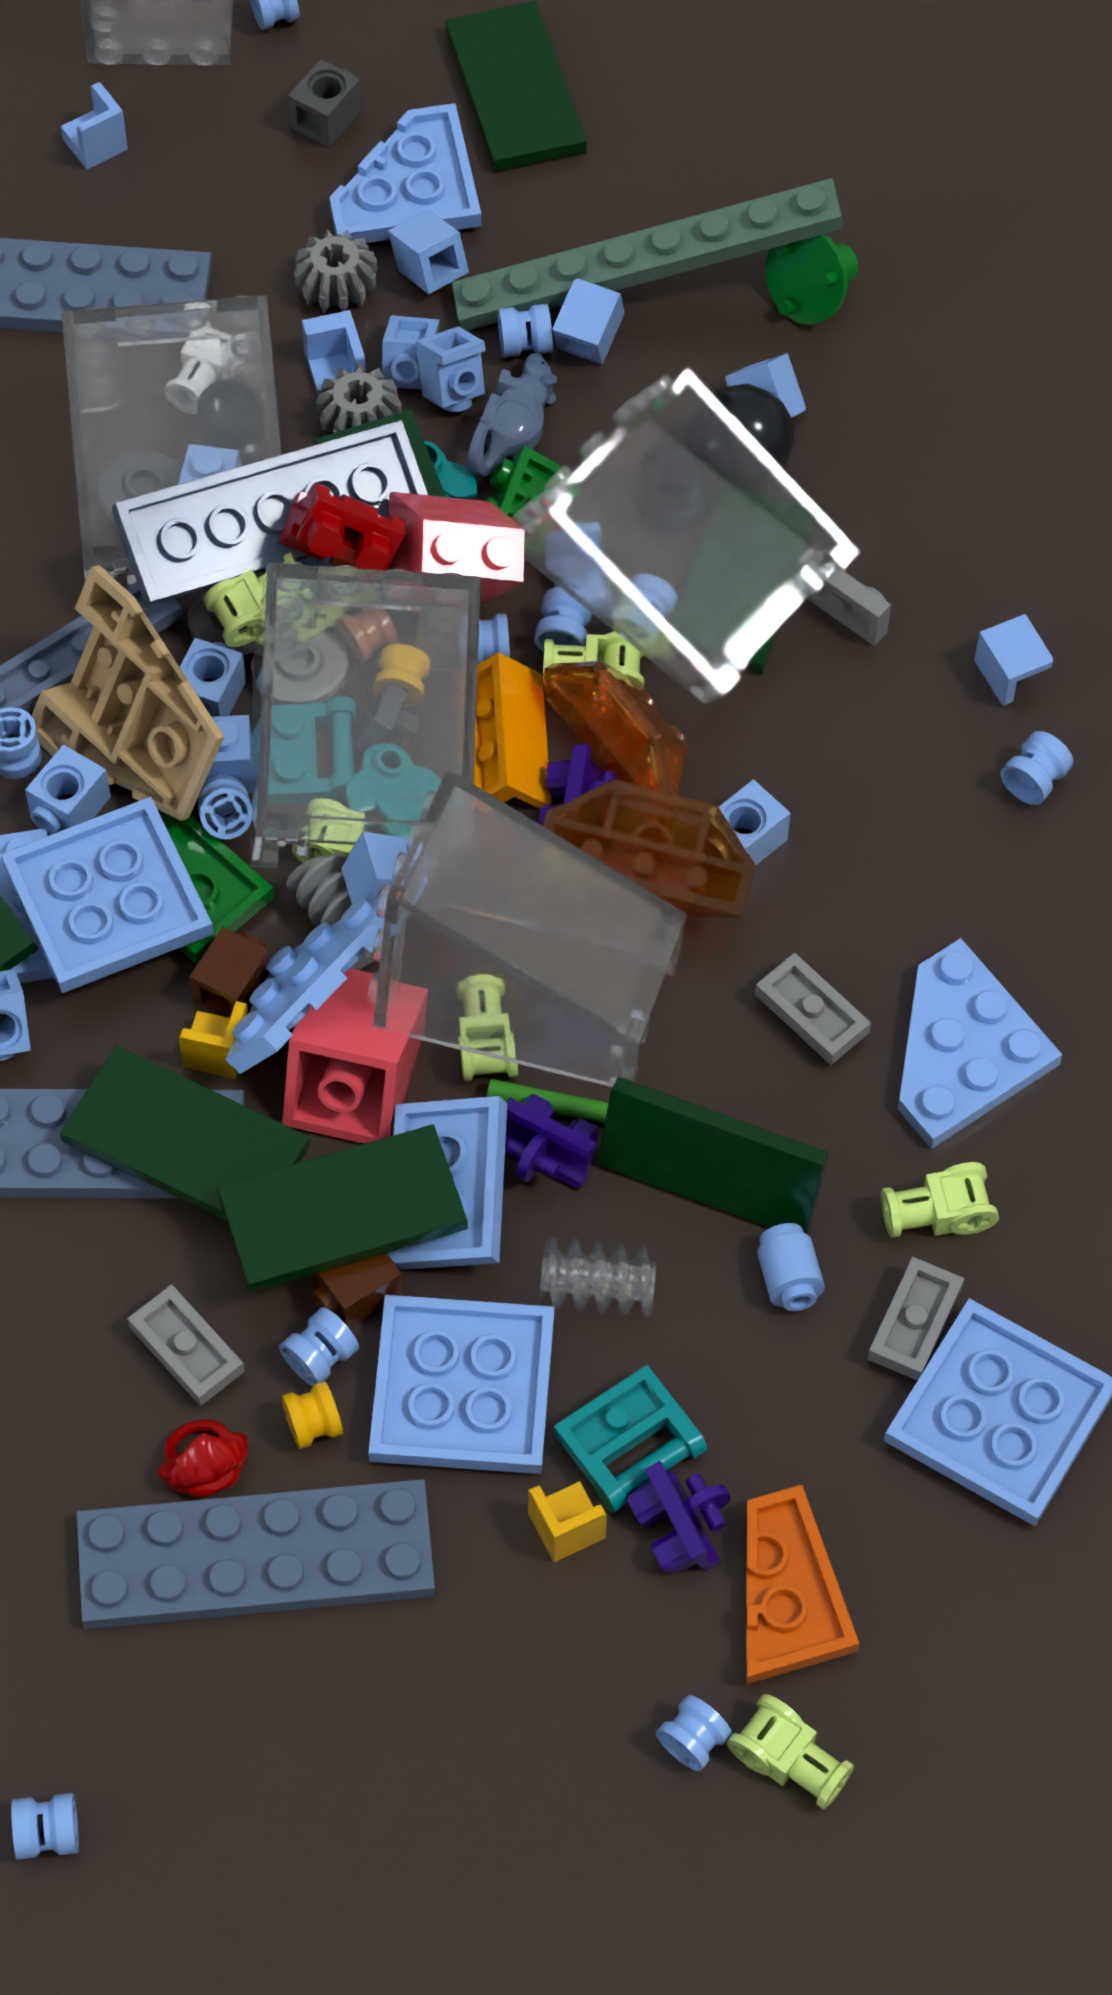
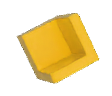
(209, 1041)
(566, 1520)

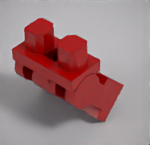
(342, 529)

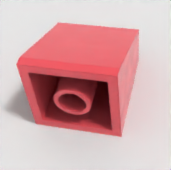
(461, 539)
(344, 1071)

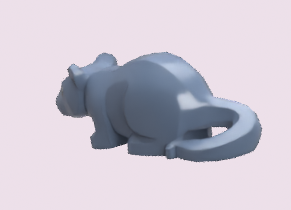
(512, 416)

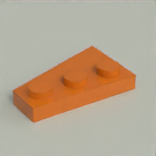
(791, 1590)

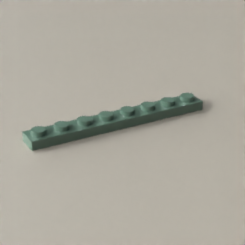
(653, 252)

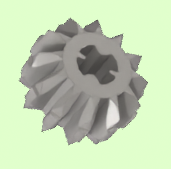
(335, 271)
(355, 399)

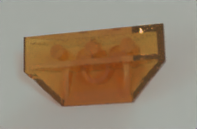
(617, 724)
(661, 843)

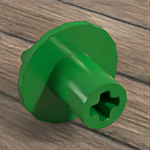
(810, 278)

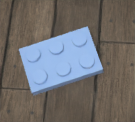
(474, 1147)

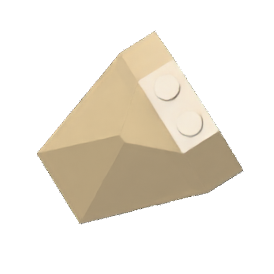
(130, 705)

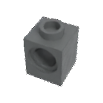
(325, 103)

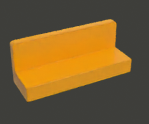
(511, 732)

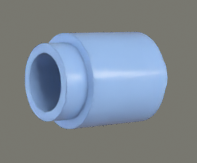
(790, 1267)

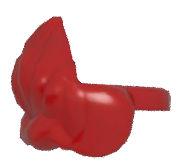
(207, 1462)

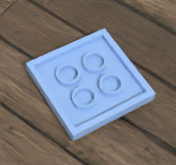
(106, 894)
(462, 1384)
(1001, 1412)

